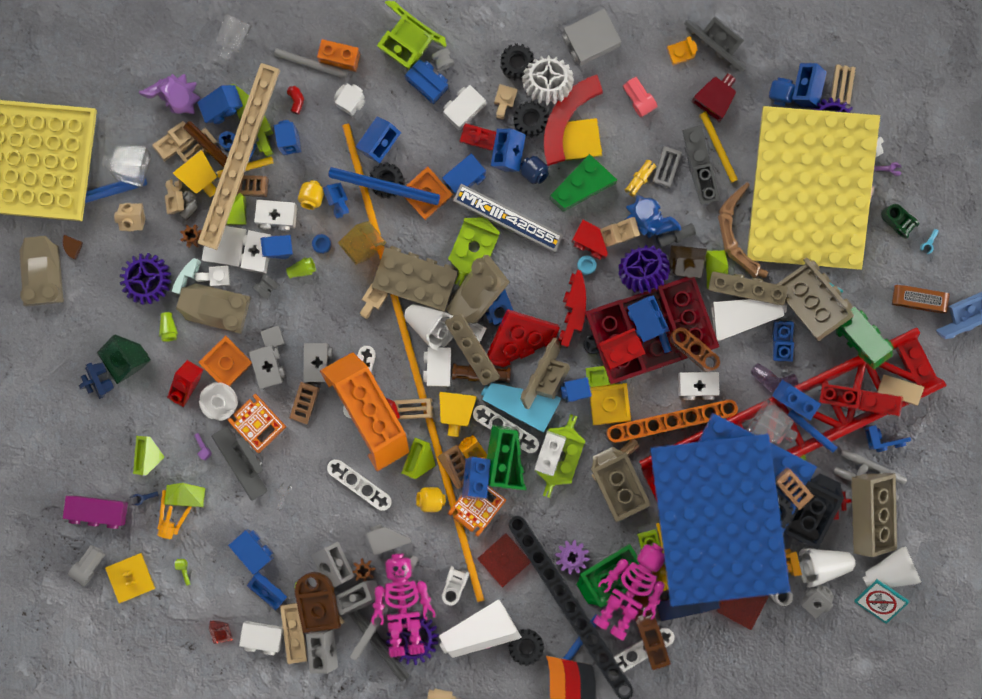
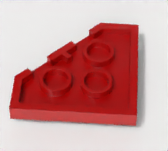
(520, 337)

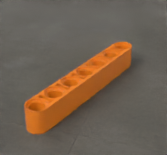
(661, 420)

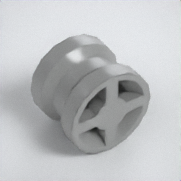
(442, 59)

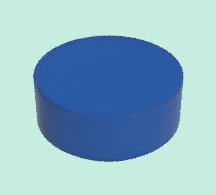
(321, 244)

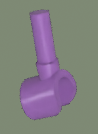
(889, 168)
(204, 453)

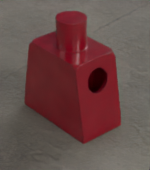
(716, 97)

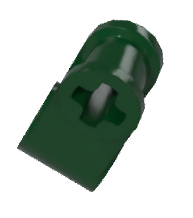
(902, 223)

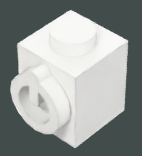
(349, 98)

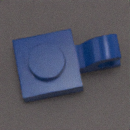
(336, 196)

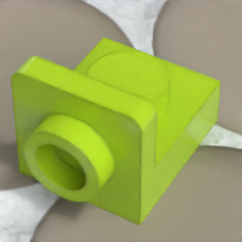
(597, 376)

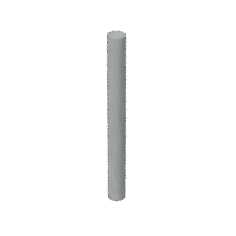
(310, 63)

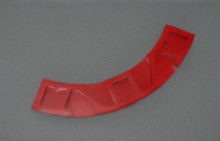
(561, 115)

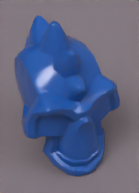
(649, 217)

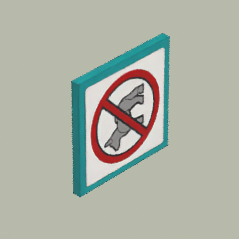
(881, 601)

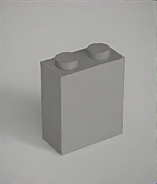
(591, 37)

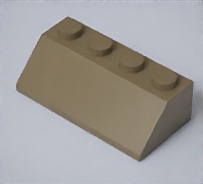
(874, 514)

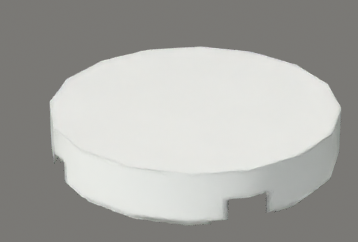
(218, 401)

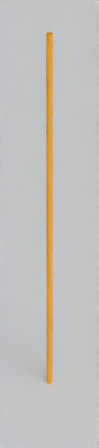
(416, 375)

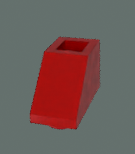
(591, 239)
(184, 383)

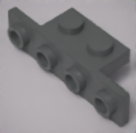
(721, 39)
(241, 461)

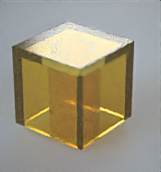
(362, 242)

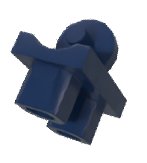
(100, 387)

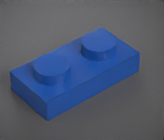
(267, 591)

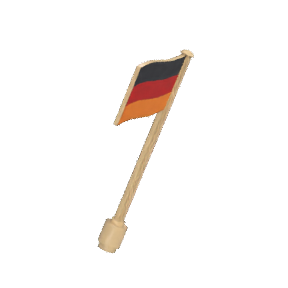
(567, 681)

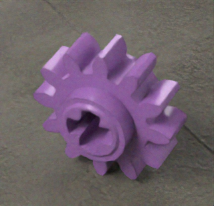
(578, 560)

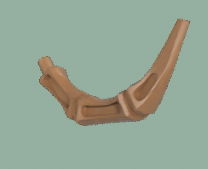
(729, 242)

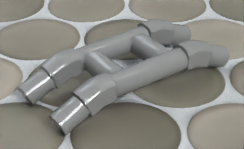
(865, 464)

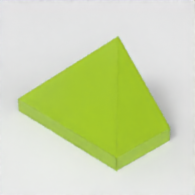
(238, 211)
(715, 262)
(146, 455)
(419, 459)
(184, 495)

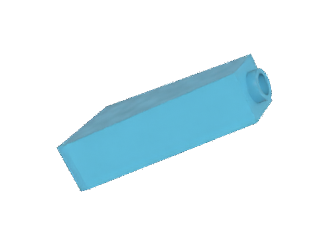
(509, 401)

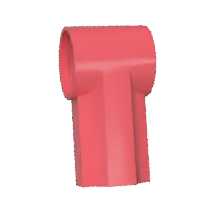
(642, 101)

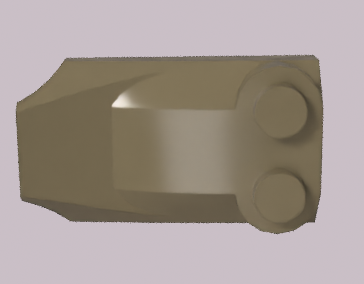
(40, 272)
(478, 290)
(213, 307)
(619, 483)

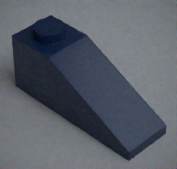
(670, 612)

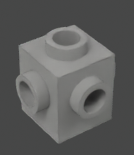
(817, 600)

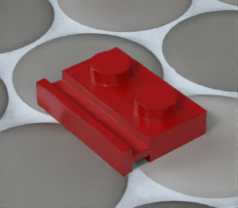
(621, 348)

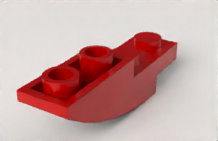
(575, 301)
(861, 400)

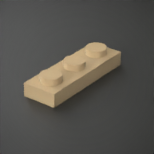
(293, 634)

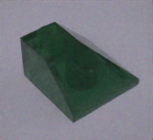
(123, 357)

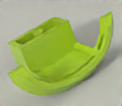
(408, 38)

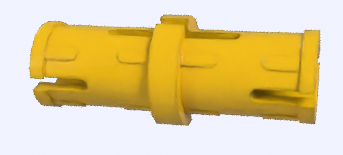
(640, 178)

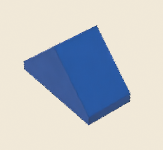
(277, 247)

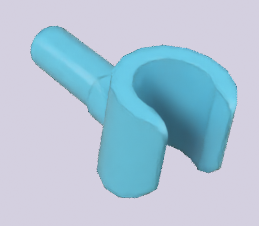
(930, 242)

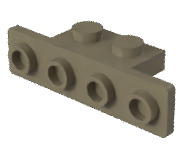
(752, 288)
(472, 349)
(547, 377)

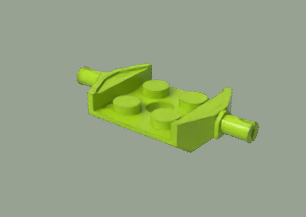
(473, 230)
(572, 448)

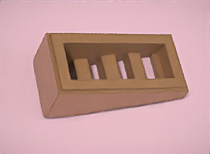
(263, 186)
(315, 390)
(447, 463)
(783, 476)

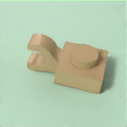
(505, 99)
(174, 199)
(374, 299)

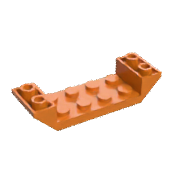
(368, 409)

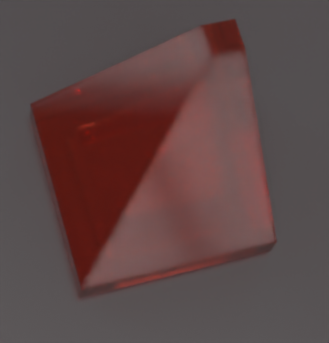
(220, 632)

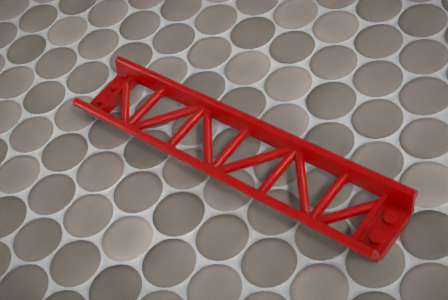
(918, 371)

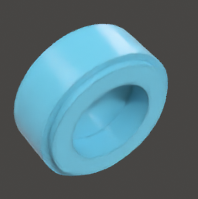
(587, 265)

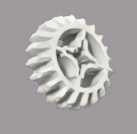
(559, 80)

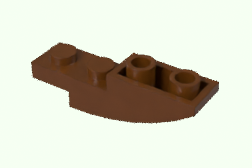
(650, 634)

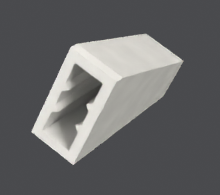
(742, 315)
(480, 631)

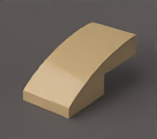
(176, 137)
(620, 232)
(909, 391)

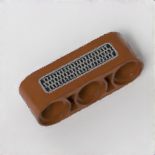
(920, 299)
(704, 351)

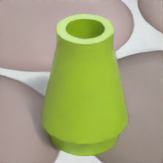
(301, 268)
(167, 327)

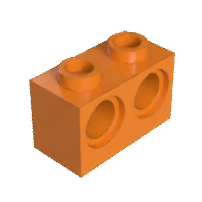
(338, 55)

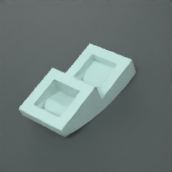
(187, 272)

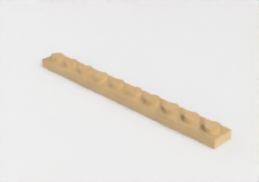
(238, 156)

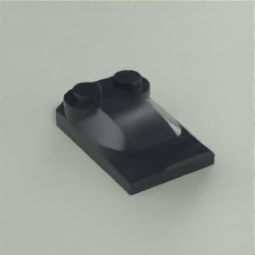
(816, 516)

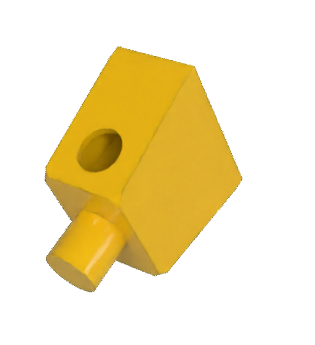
(197, 174)
(456, 411)

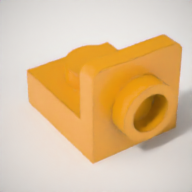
(682, 51)
(471, 448)
(793, 565)

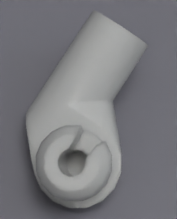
(190, 203)

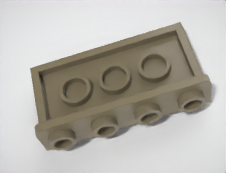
(415, 278)
(816, 300)

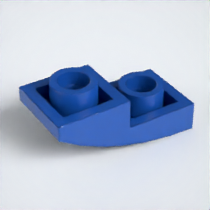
(783, 340)

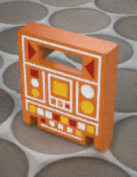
(254, 420)
(475, 512)

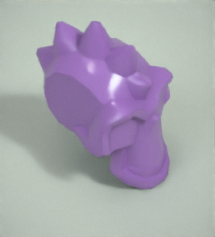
(175, 92)

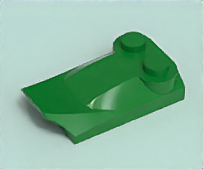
(591, 577)

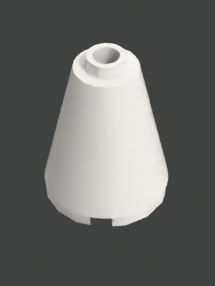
(429, 325)
(824, 565)
(894, 570)

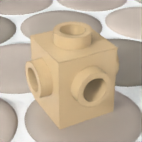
(130, 217)

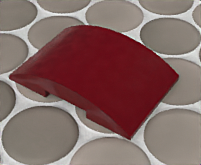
(681, 308)

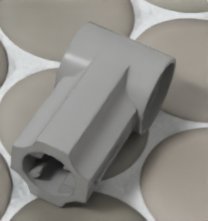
(83, 570)

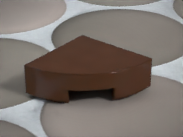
(71, 246)

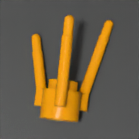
(166, 527)

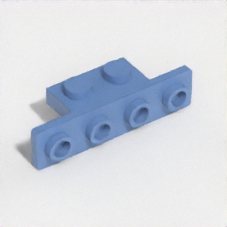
(965, 316)

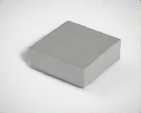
(273, 336)

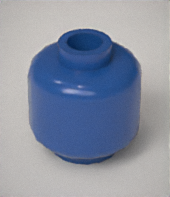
(781, 91)

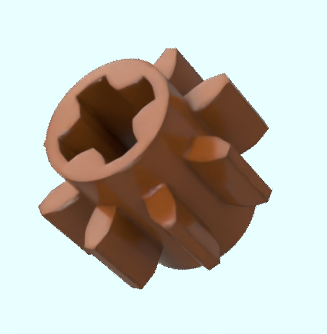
(190, 241)
(360, 574)

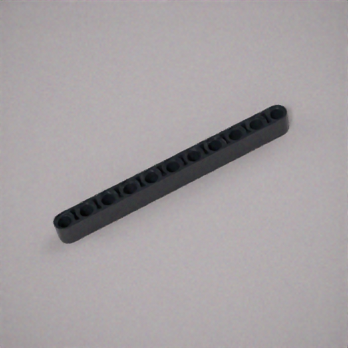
(578, 613)

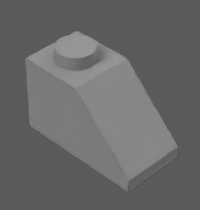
(385, 539)
(356, 597)

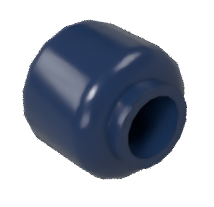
(534, 170)

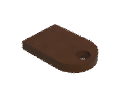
(317, 604)

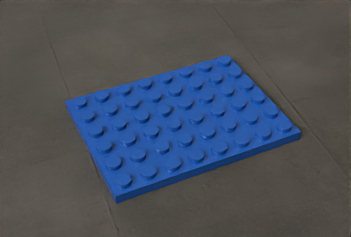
(720, 520)

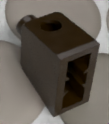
(687, 261)

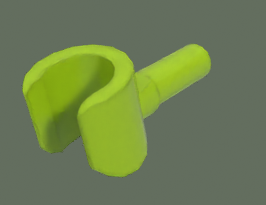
(181, 564)

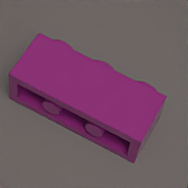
(95, 511)

